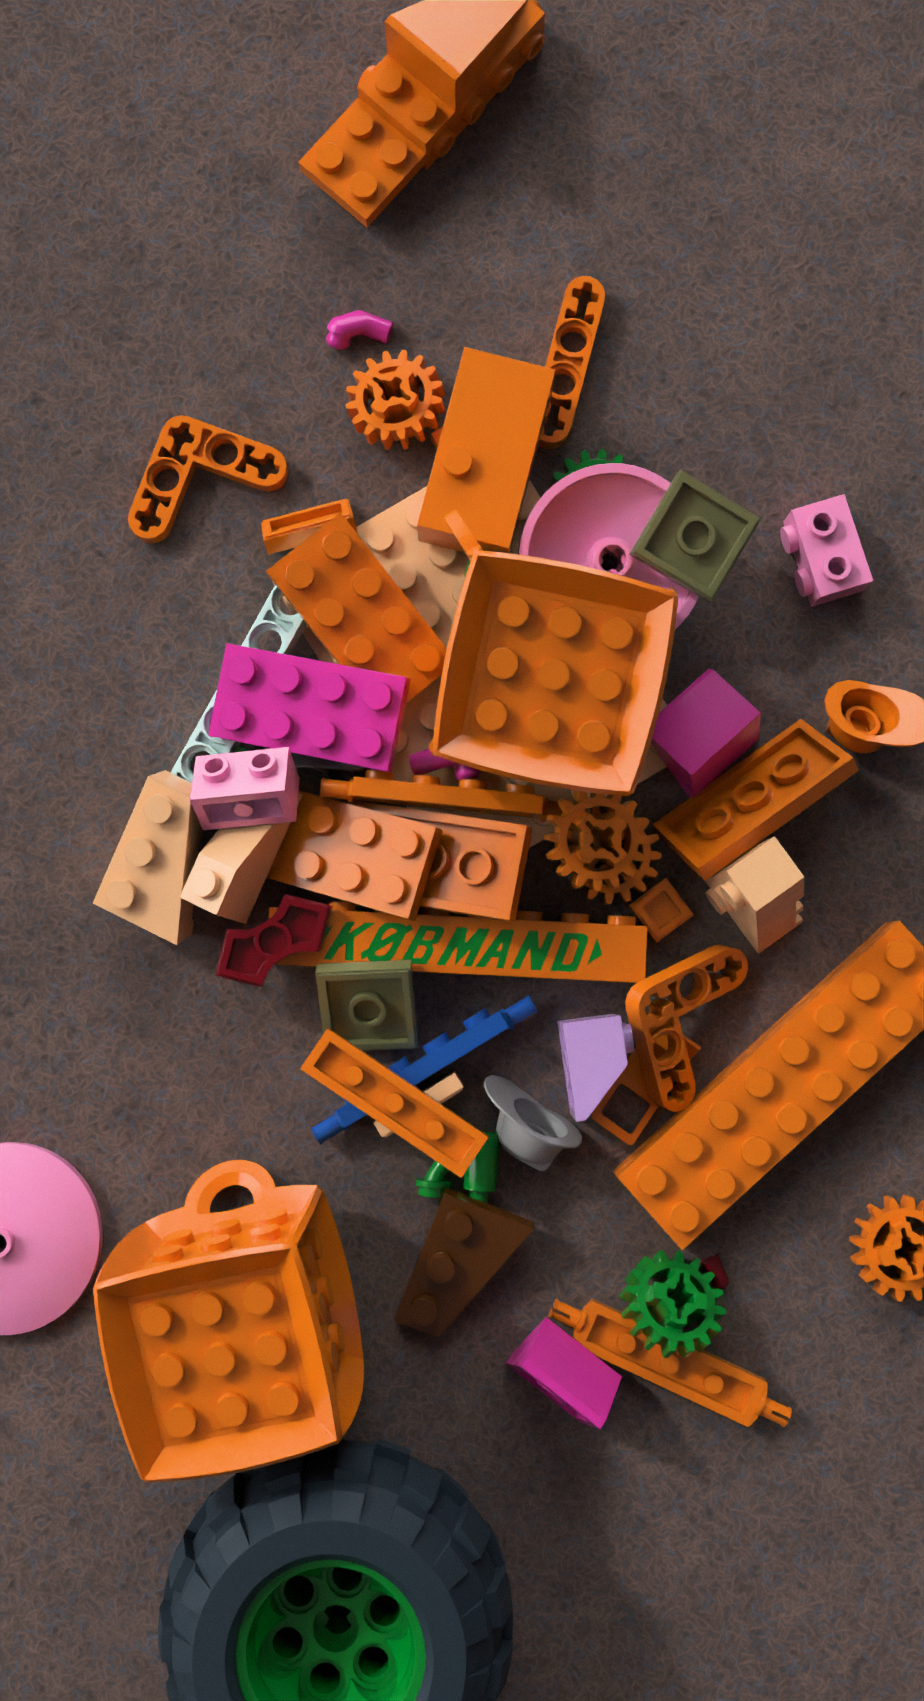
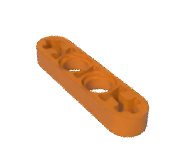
(572, 363)

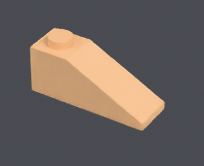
(234, 869)

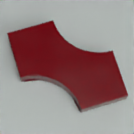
(254, 952)

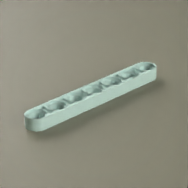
(270, 618)

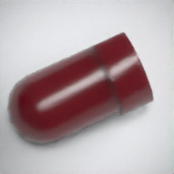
(714, 1265)

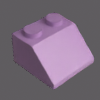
(593, 1058)

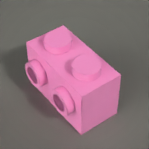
(826, 551)
(245, 788)

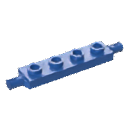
(439, 1053)

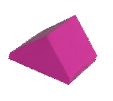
(705, 731)
(566, 1373)

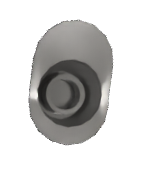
(527, 1127)

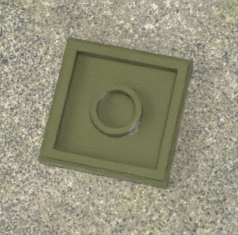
(694, 536)
(369, 1003)

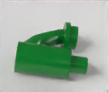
(478, 1178)

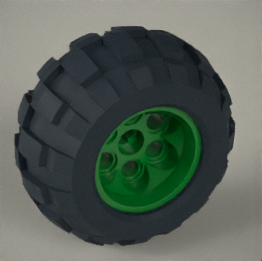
(353, 1510)

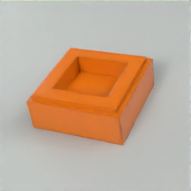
(661, 910)

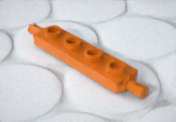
(428, 793)
(699, 1377)

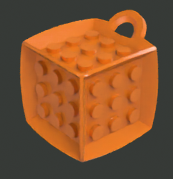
(553, 671)
(231, 1330)

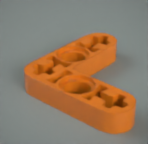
(198, 455)
(665, 1018)

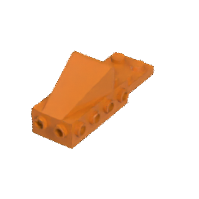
(413, 104)

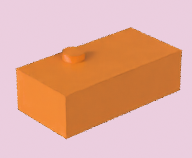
(486, 450)

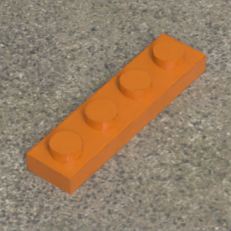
(394, 1102)

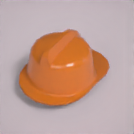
(873, 716)

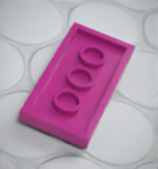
(309, 707)

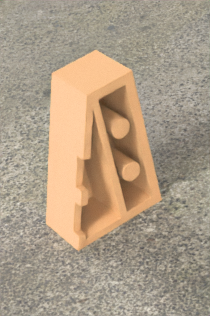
(155, 860)
(760, 893)

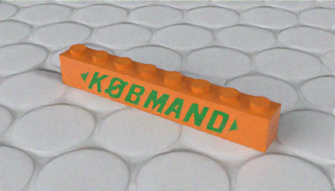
(485, 945)

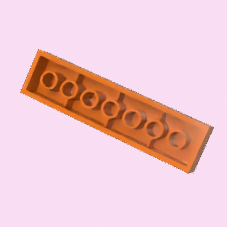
(781, 1086)

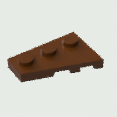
(457, 1260)

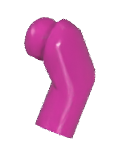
(357, 323)
(424, 762)

